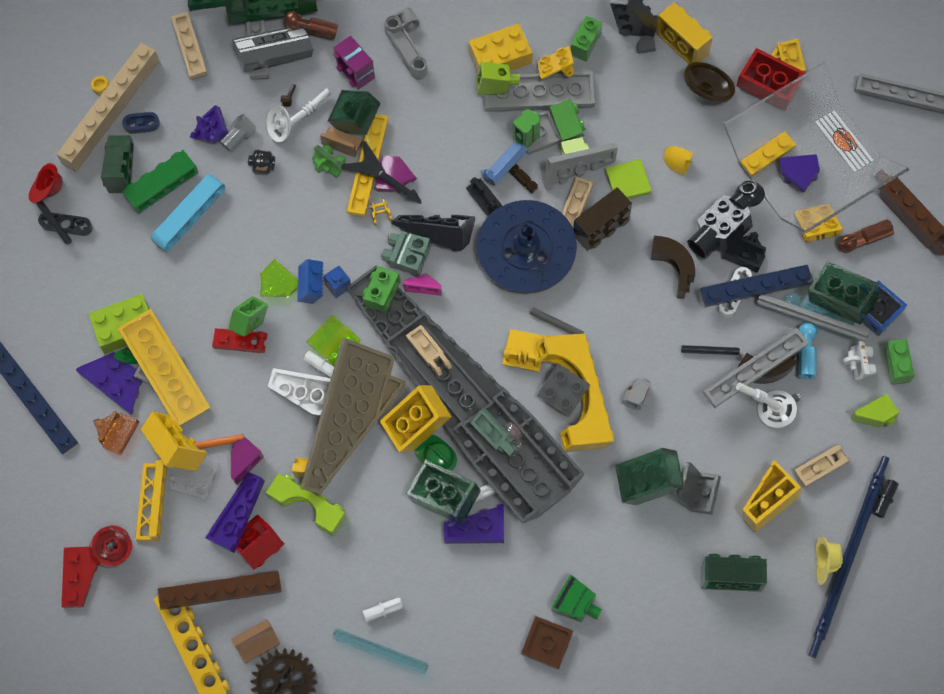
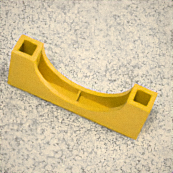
(593, 427)

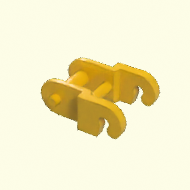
(387, 210)

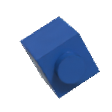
(337, 281)

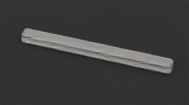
(812, 317)

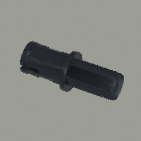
(885, 498)

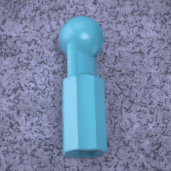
(808, 355)

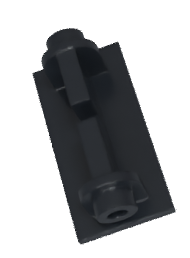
(483, 196)

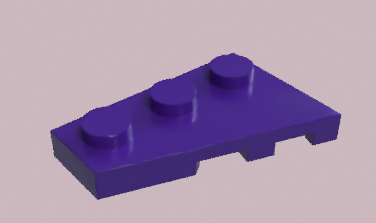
(477, 528)

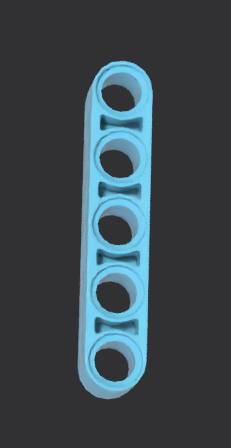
(188, 212)

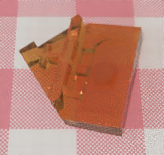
(115, 431)

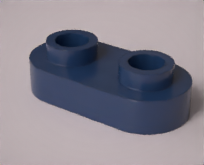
(141, 122)

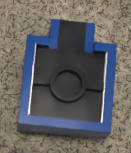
(885, 310)

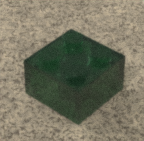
(354, 112)

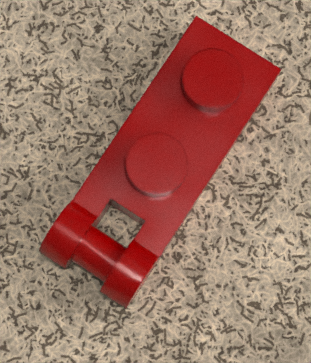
(229, 340)

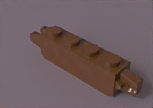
(913, 214)

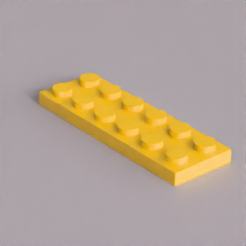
(164, 367)

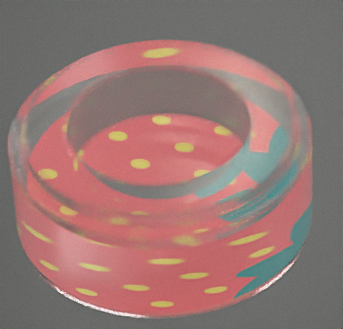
(513, 430)

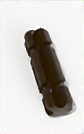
(524, 179)

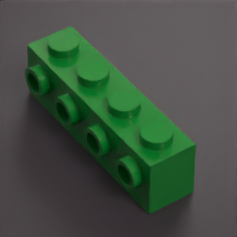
(160, 181)

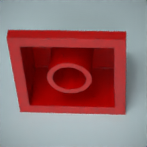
(258, 542)

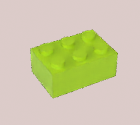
(108, 319)

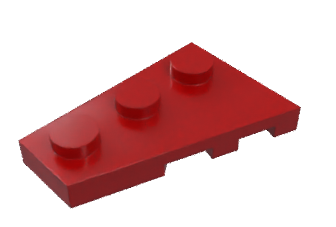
(77, 576)

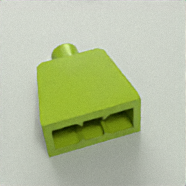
(495, 78)

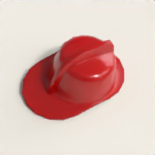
(46, 184)

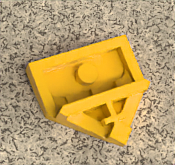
(790, 53)

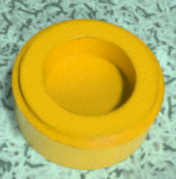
(99, 84)

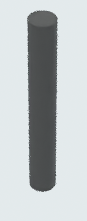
(556, 322)

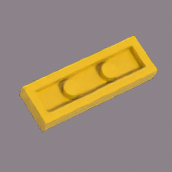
(768, 154)

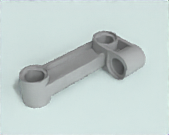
(405, 22)

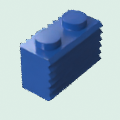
(310, 281)

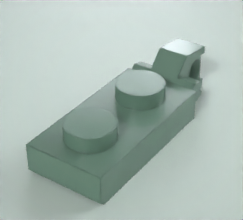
(494, 432)

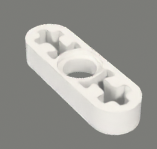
(734, 306)

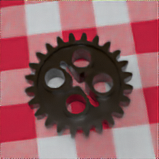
(267, 673)

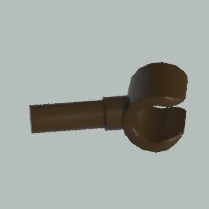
(287, 100)

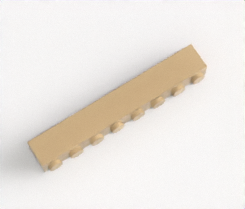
(108, 107)

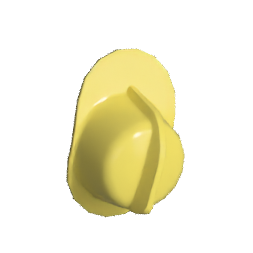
(828, 559)

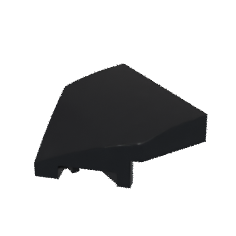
(747, 252)

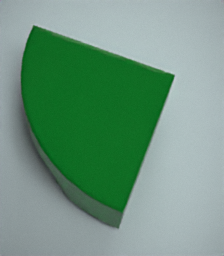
(125, 356)

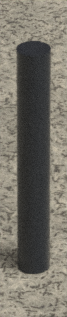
(53, 221)
(710, 350)

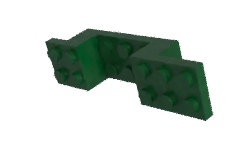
(251, 10)

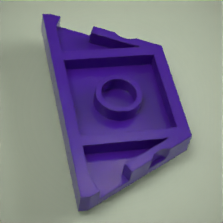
(113, 379)

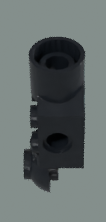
(726, 220)

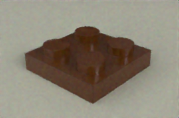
(547, 642)

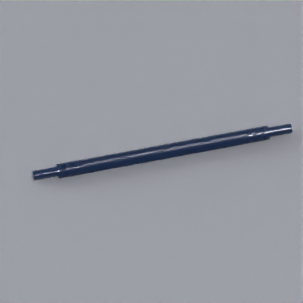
(848, 558)

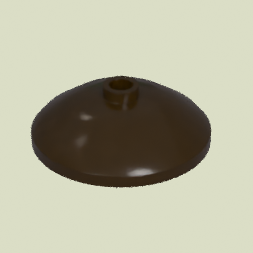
(709, 82)

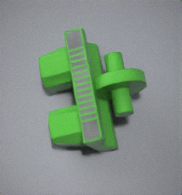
(325, 161)

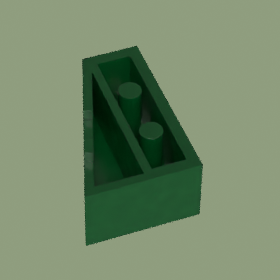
(117, 163)

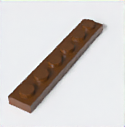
(219, 590)

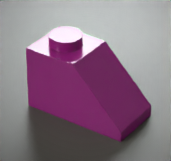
(243, 459)

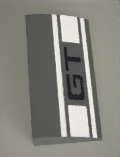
(272, 48)

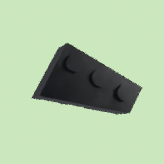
(634, 17)

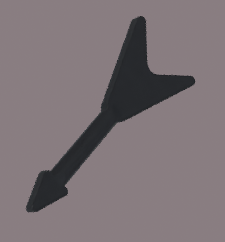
(371, 167)

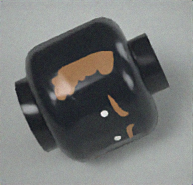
(261, 161)

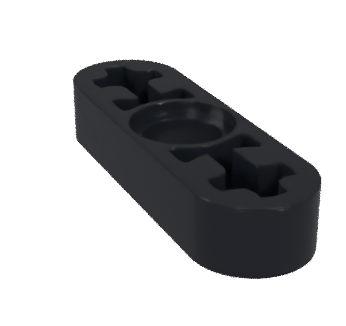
(72, 228)

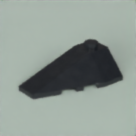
(446, 232)

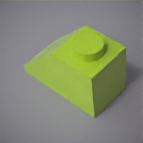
(877, 413)

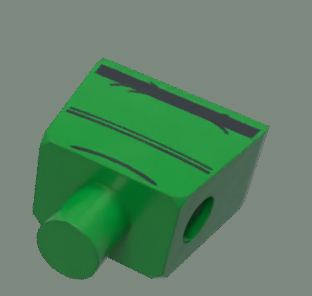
(576, 601)

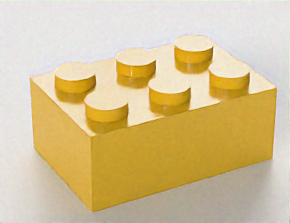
(684, 34)
(502, 47)
(415, 418)

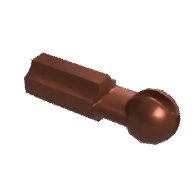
(314, 25)
(866, 236)

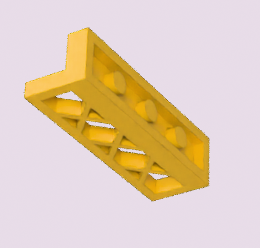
(156, 501)

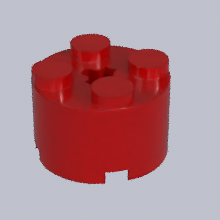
(121, 542)

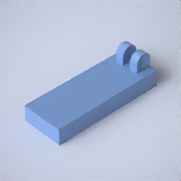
(504, 163)

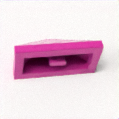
(423, 284)

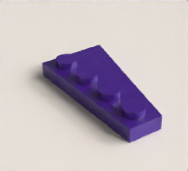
(234, 518)

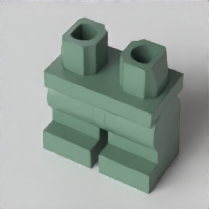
(408, 252)

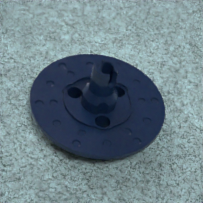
(528, 232)

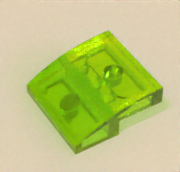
(328, 338)

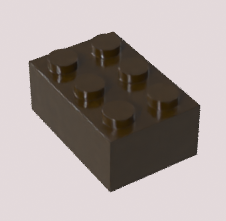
(602, 219)

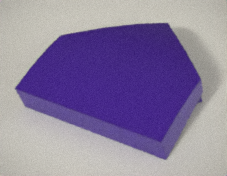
(210, 127)
(800, 170)

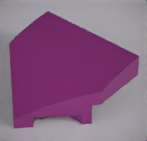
(398, 170)

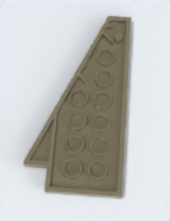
(354, 402)

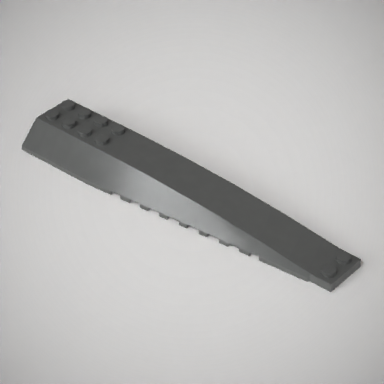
(525, 481)

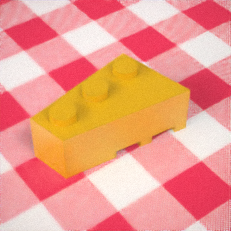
(171, 444)
(771, 497)

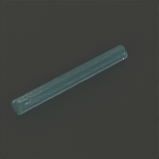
(380, 651)

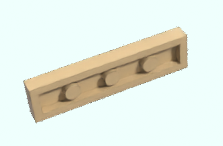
(189, 45)

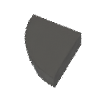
(646, 44)

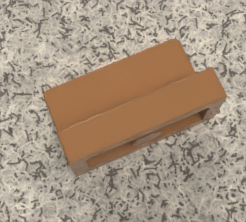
(341, 141)
(255, 641)

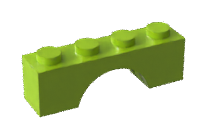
(328, 516)

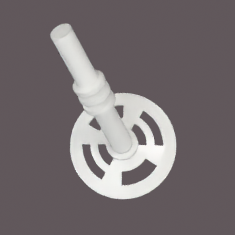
(283, 123)
(774, 406)

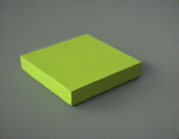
(629, 178)

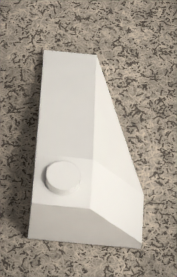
(300, 388)

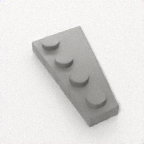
(578, 163)

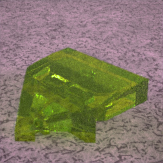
(277, 281)

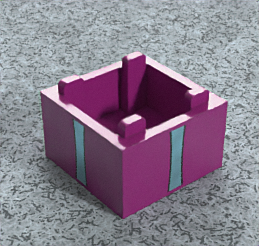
(354, 62)

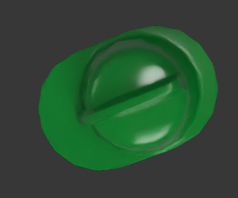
(437, 452)

